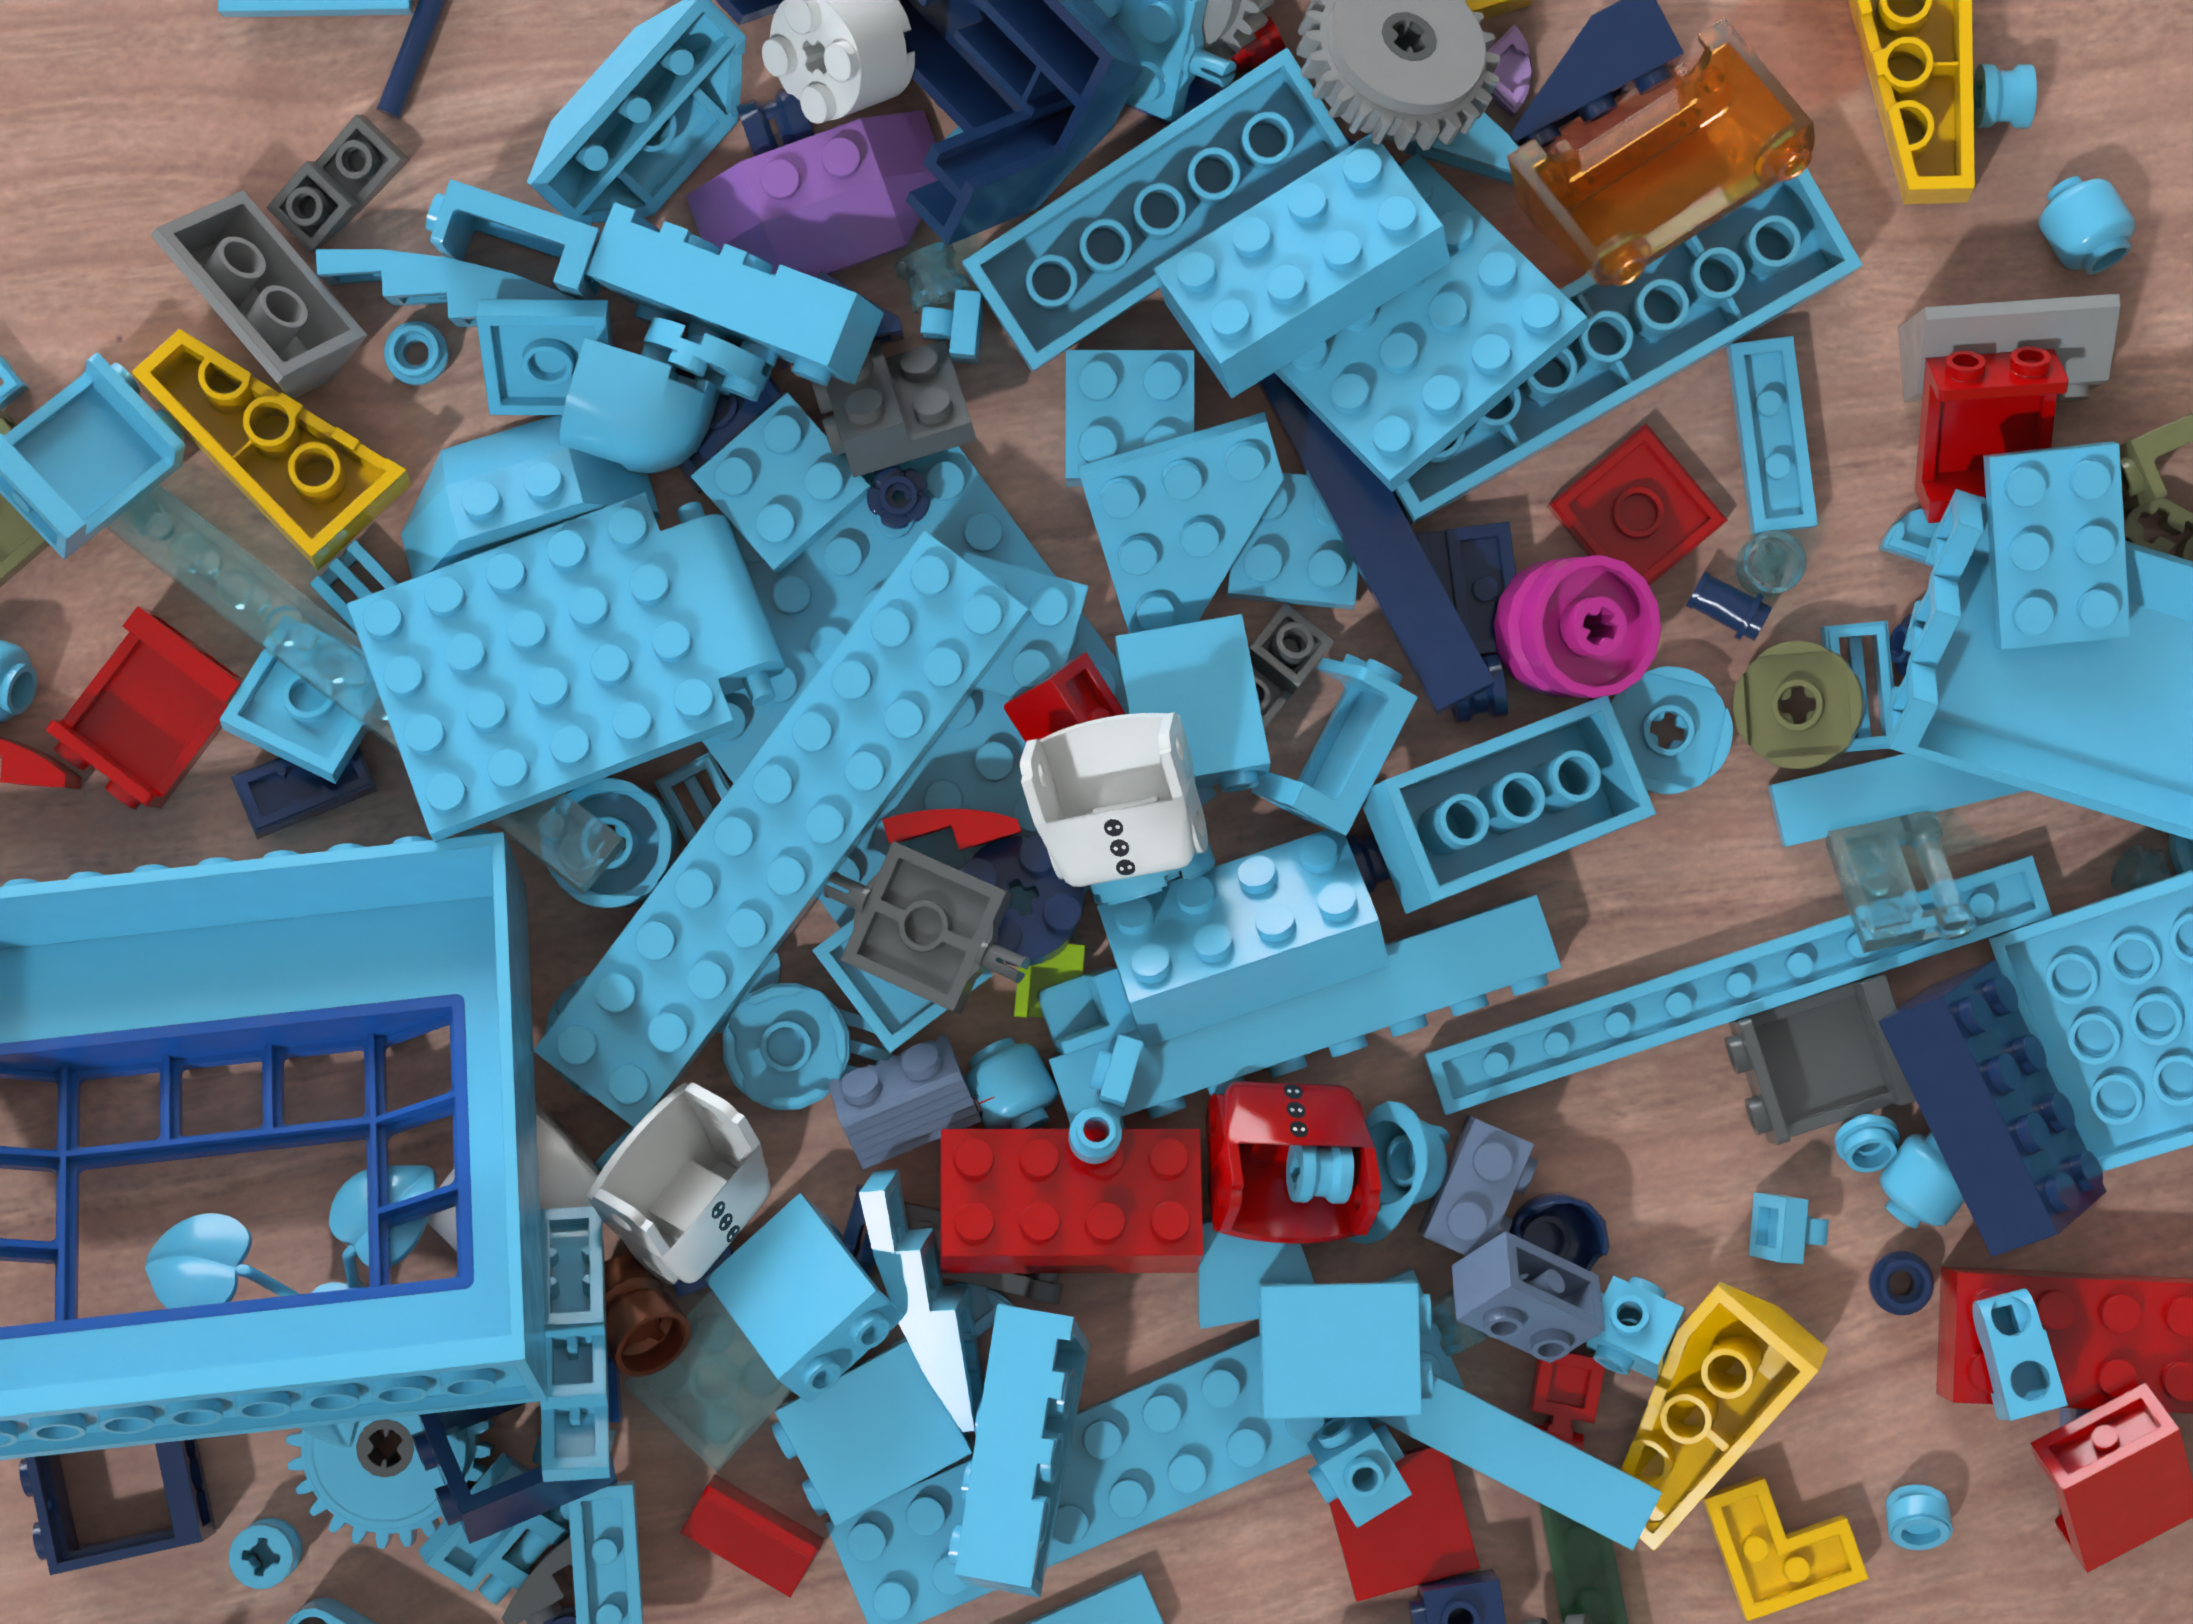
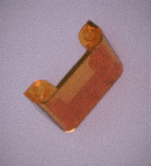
(1669, 165)

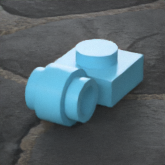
(1113, 1078)

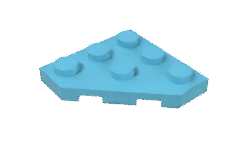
(1180, 516)

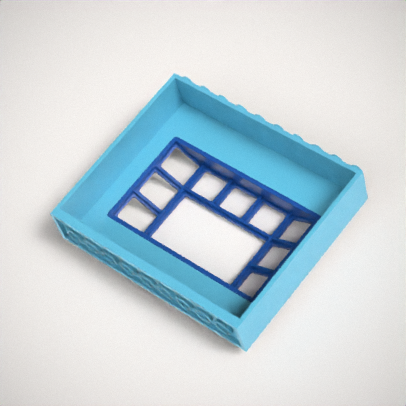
(266, 969)

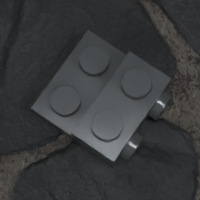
(896, 409)

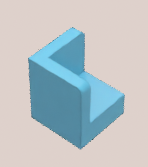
(1086, 1010)

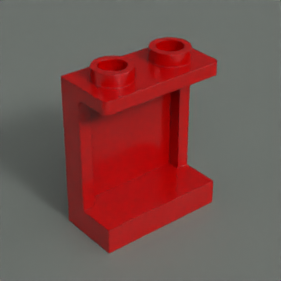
(1978, 409)
(147, 712)
(2117, 1476)

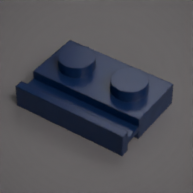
(1474, 570)

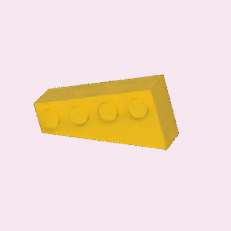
(1923, 92)
(287, 461)

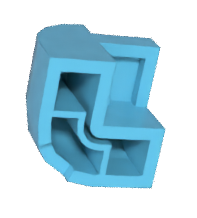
(635, 410)

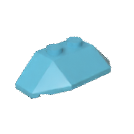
(644, 116)
(507, 490)

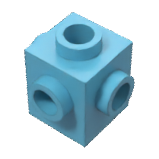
(1653, 1327)
(1357, 1467)

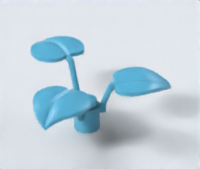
(204, 1256)

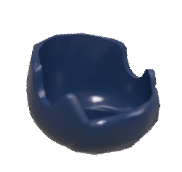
(1563, 1227)

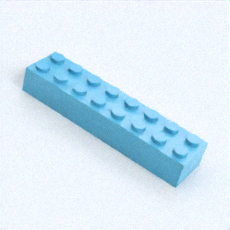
(1643, 333)

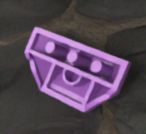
(822, 197)

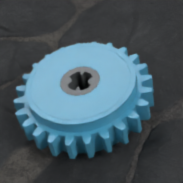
(379, 1490)

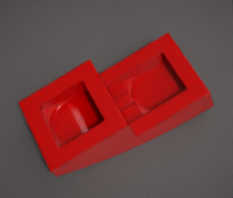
(34, 768)
(969, 826)

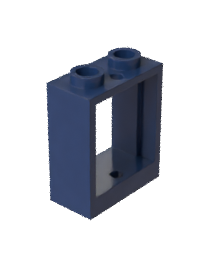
(502, 1503)
(55, 1531)

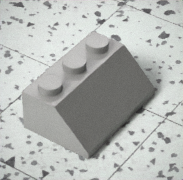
(263, 292)
(2076, 327)

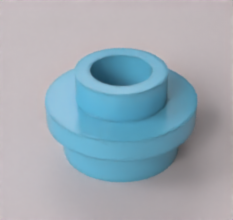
(402, 339)
(1867, 1142)

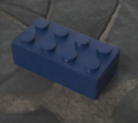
(1994, 1108)

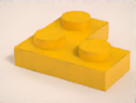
(1774, 1567)

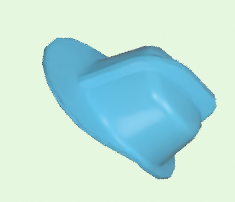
(1409, 1164)

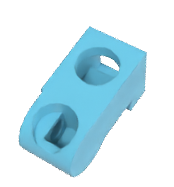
(2017, 1356)

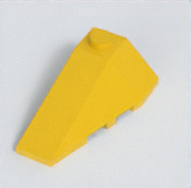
(1717, 1393)

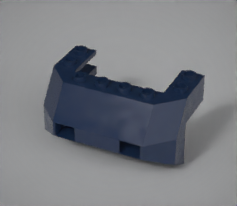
(1025, 86)

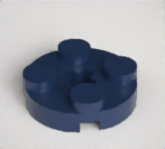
(1053, 914)

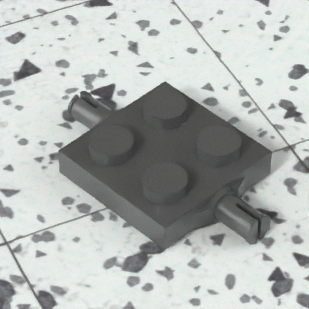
(926, 927)

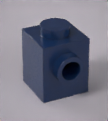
(1460, 1600)

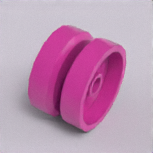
(1577, 627)

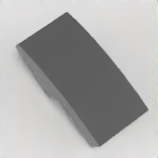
(338, 184)
(1284, 658)
(543, 1588)

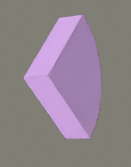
(1513, 70)

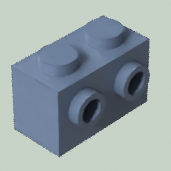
(1478, 1187)
(1527, 1297)

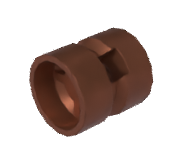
(642, 1320)

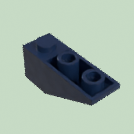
(1613, 53)

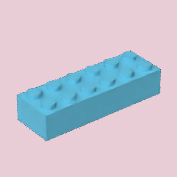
(1099, 242)

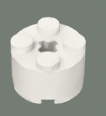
(839, 54)

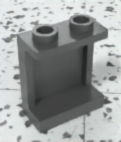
(1818, 1060)

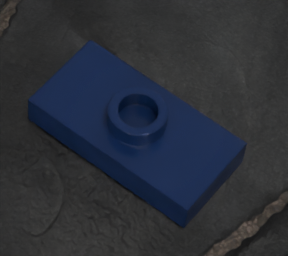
(286, 794)

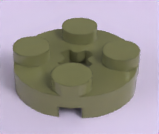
(1771, 680)

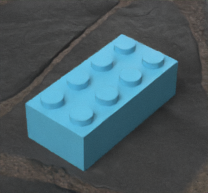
(1303, 265)
(1506, 803)
(1244, 936)

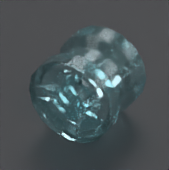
(931, 276)
(1758, 568)
(1455, 1335)

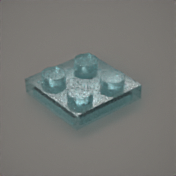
(714, 1389)

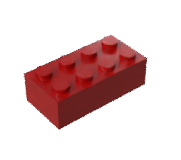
(1036, 1208)
(2100, 1327)

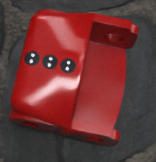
(1248, 1154)

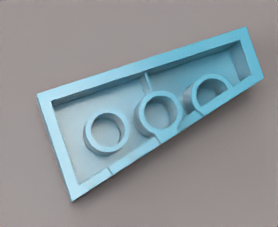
(735, 297)
(1020, 1450)

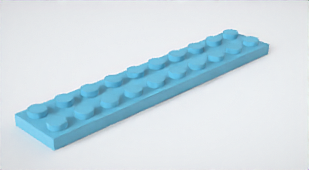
(1124, 1469)

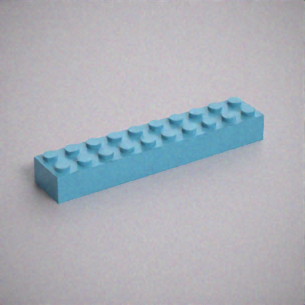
(783, 830)

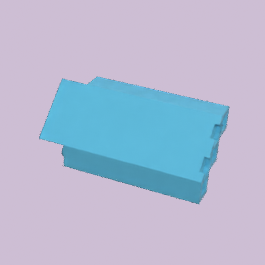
(2066, 720)

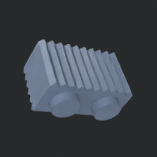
(903, 1101)

